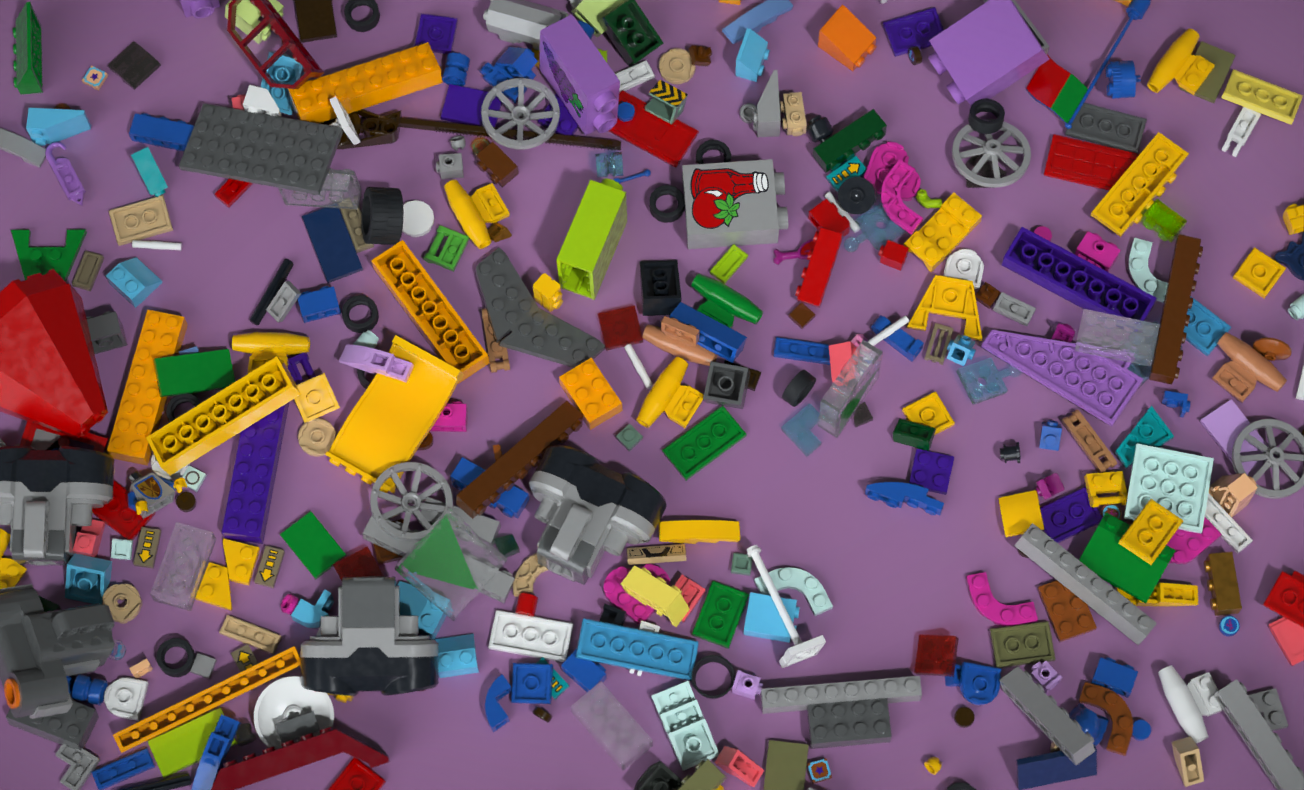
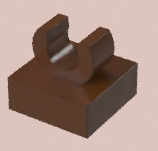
(700, 55)
(987, 295)

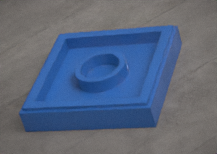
(532, 683)

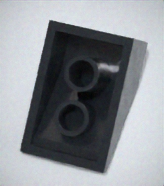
(659, 287)

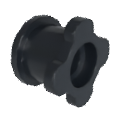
(1010, 453)

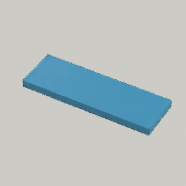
(636, 649)

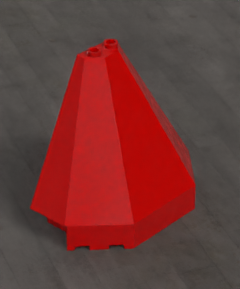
(48, 356)

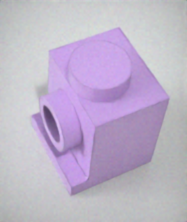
(1046, 682)
(749, 692)

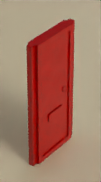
(654, 134)
(1086, 162)

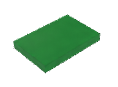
(313, 545)
(720, 614)

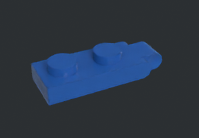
(496, 75)

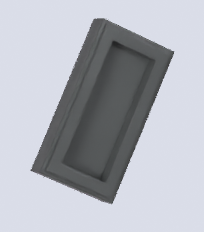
(297, 726)

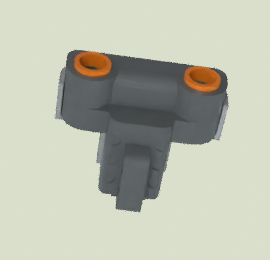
(45, 648)

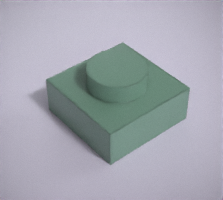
(629, 437)

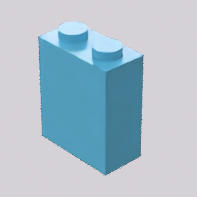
(764, 619)

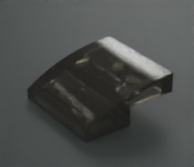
(134, 65)

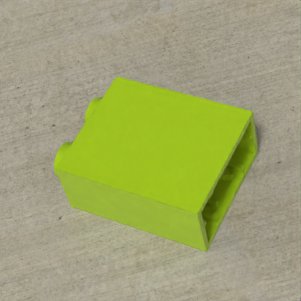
(592, 238)

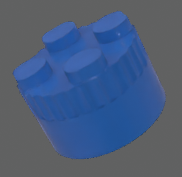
(1121, 79)

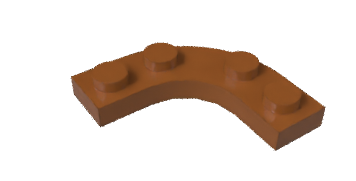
(1118, 712)

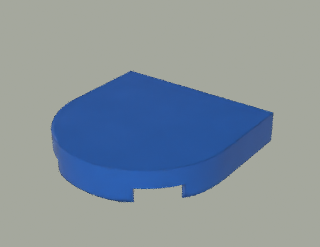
(979, 683)

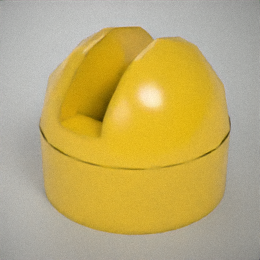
(933, 765)

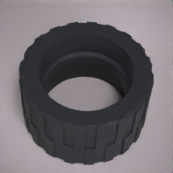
(382, 215)

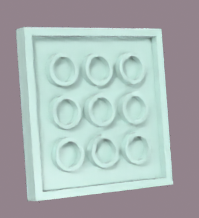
(1172, 480)

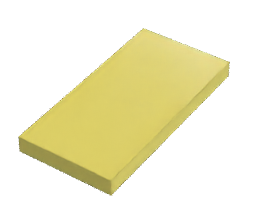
(1262, 97)

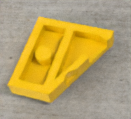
(240, 560)
(215, 587)

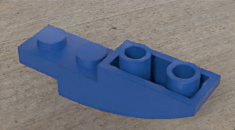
(897, 492)
(215, 753)

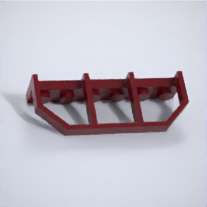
(288, 40)

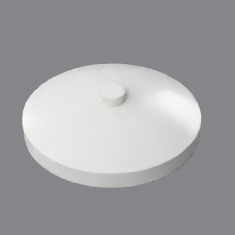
(287, 700)

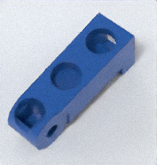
(899, 339)

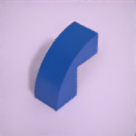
(494, 712)

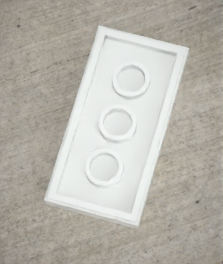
(530, 636)

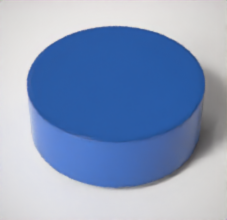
(626, 111)
(1141, 730)

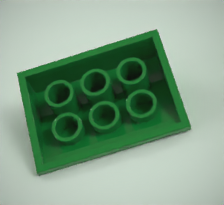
(28, 52)
(1118, 564)

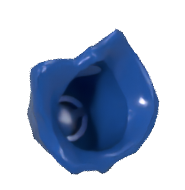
(1089, 722)

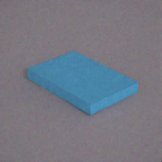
(1204, 328)

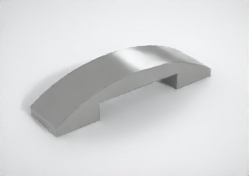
(22, 148)

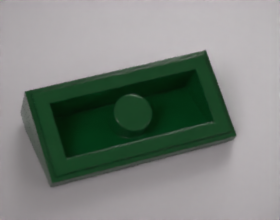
(913, 434)

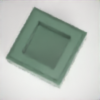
(741, 564)

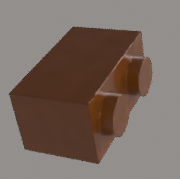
(496, 164)

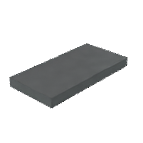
(1108, 128)

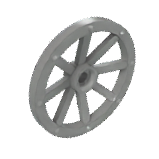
(520, 111)
(992, 151)
(1268, 458)
(411, 497)

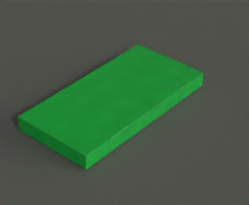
(194, 372)
(704, 443)

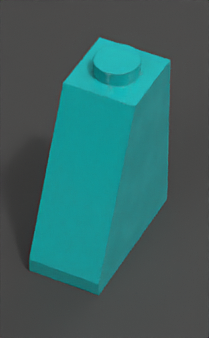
(149, 172)

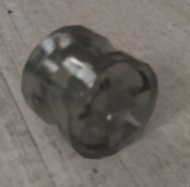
(245, 735)

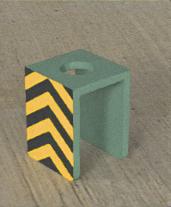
(666, 101)

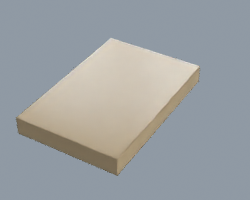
(140, 220)

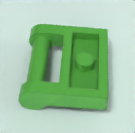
(451, 251)

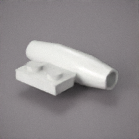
(1190, 700)

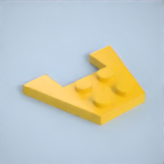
(949, 298)

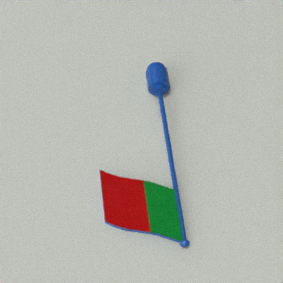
(1061, 89)

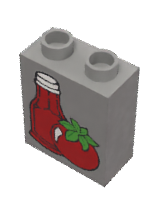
(733, 203)

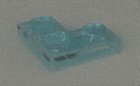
(799, 430)

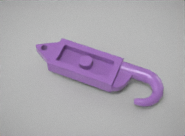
(65, 174)

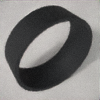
(708, 659)

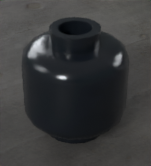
(819, 129)

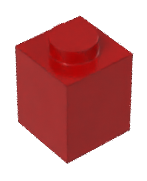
(893, 255)

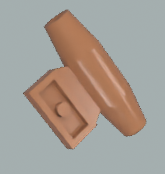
(679, 341)
(1245, 369)

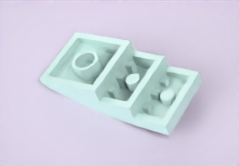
(685, 725)

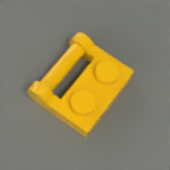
(1106, 483)

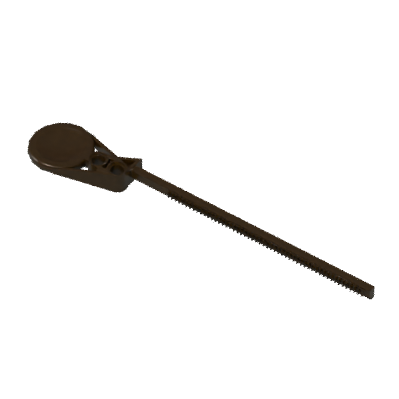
(394, 121)

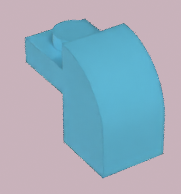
(310, 615)

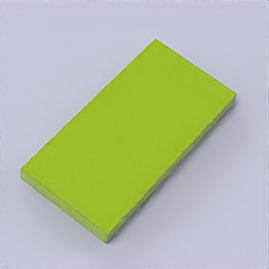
(184, 744)

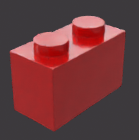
(828, 217)

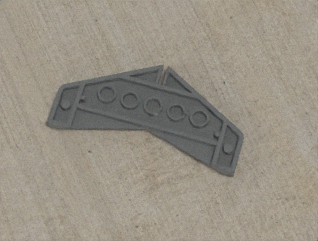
(530, 328)

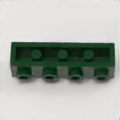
(849, 141)

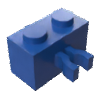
(518, 62)

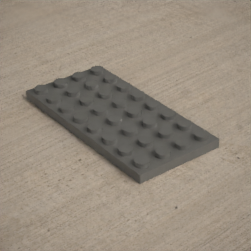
(261, 149)

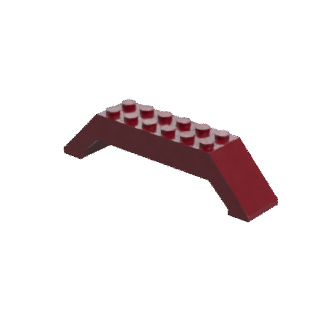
(294, 756)

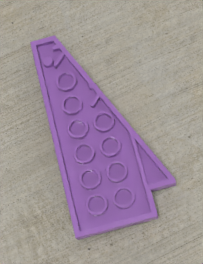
(1087, 380)

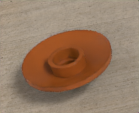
(1272, 348)

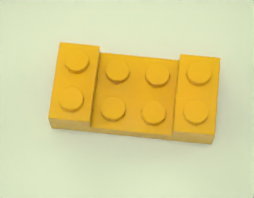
(943, 231)

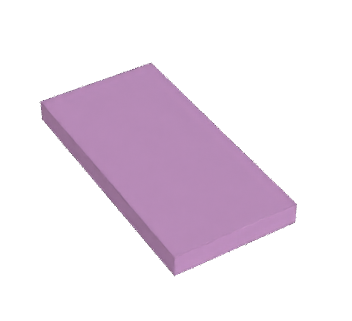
(1224, 427)

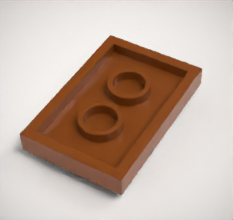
(1066, 611)

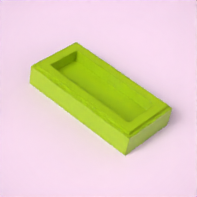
(728, 264)

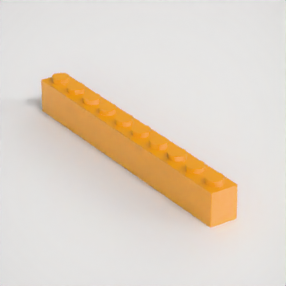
(207, 699)

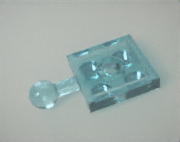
(875, 235)
(987, 370)

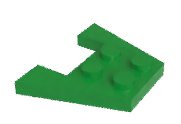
(42, 259)

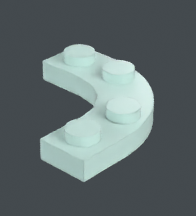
(1140, 272)
(801, 581)

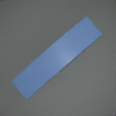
(756, 19)

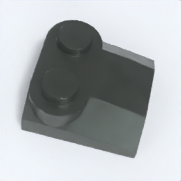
(658, 778)

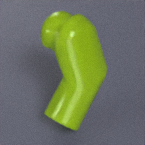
(926, 201)

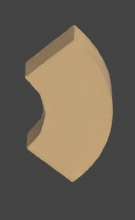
(527, 575)

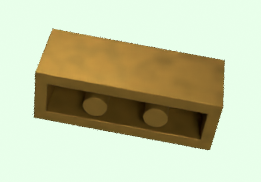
(1223, 583)

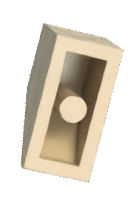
(1188, 761)

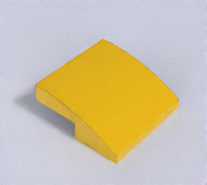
(1020, 512)

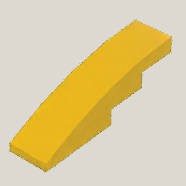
(699, 531)
(1167, 595)

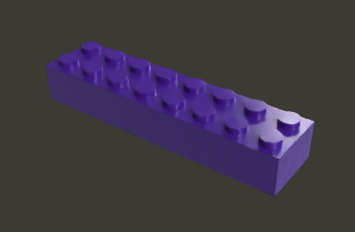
(1075, 278)
(254, 478)

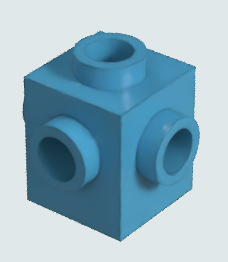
(961, 349)

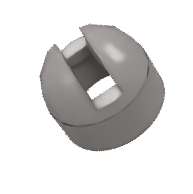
(458, 141)

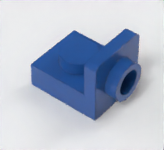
(1176, 399)

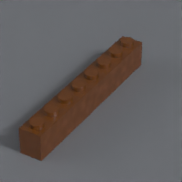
(1175, 309)
(519, 460)

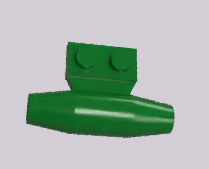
(724, 302)

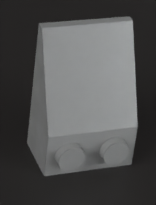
(767, 117)

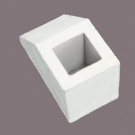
(260, 101)

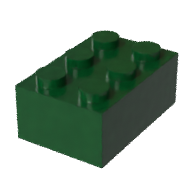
(630, 31)

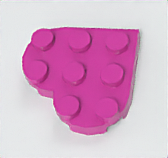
(882, 162)
(1191, 544)
(620, 599)

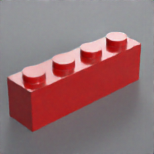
(819, 268)

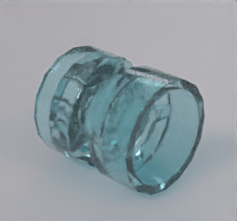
(609, 164)

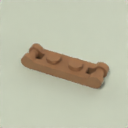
(494, 349)
(1089, 441)

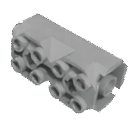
(520, 20)

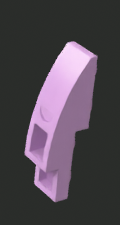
(376, 361)

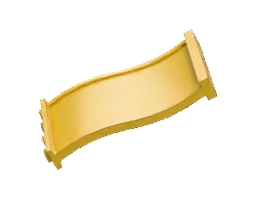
(394, 416)

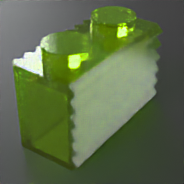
(1163, 221)

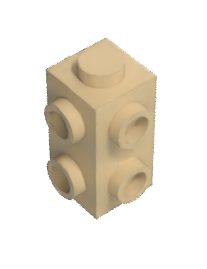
(794, 114)

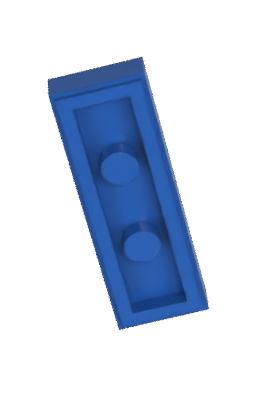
(802, 351)
(123, 769)

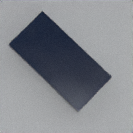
(332, 243)
(1052, 769)

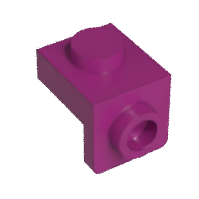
(1064, 333)
(1049, 486)

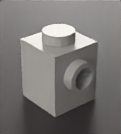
(450, 166)

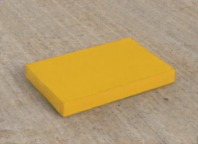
(1150, 532)

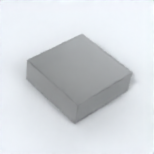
(203, 666)

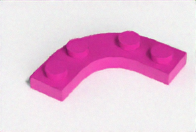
(892, 201)
(993, 610)

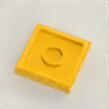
(1259, 272)
(315, 398)
(929, 412)

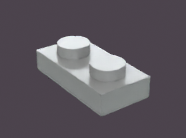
(283, 301)
(1014, 309)

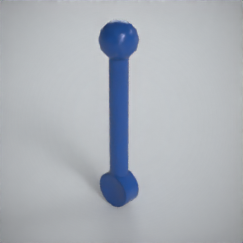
(646, 173)

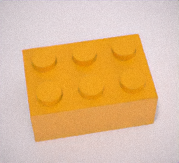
(590, 393)

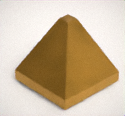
(498, 232)

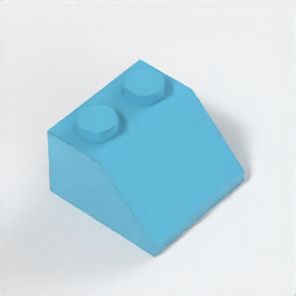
(751, 56)
(133, 280)
(87, 578)
(457, 656)

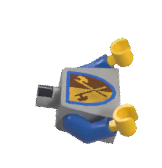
(152, 492)

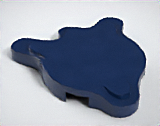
(1293, 258)

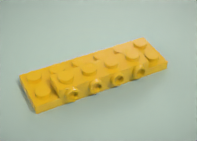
(1140, 185)

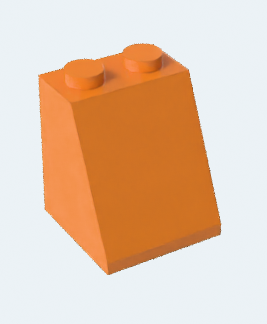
(846, 39)

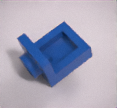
(1050, 435)

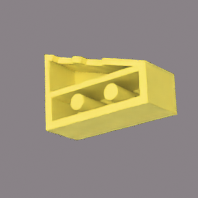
(656, 594)

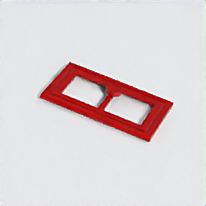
(97, 441)

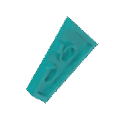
(1149, 432)

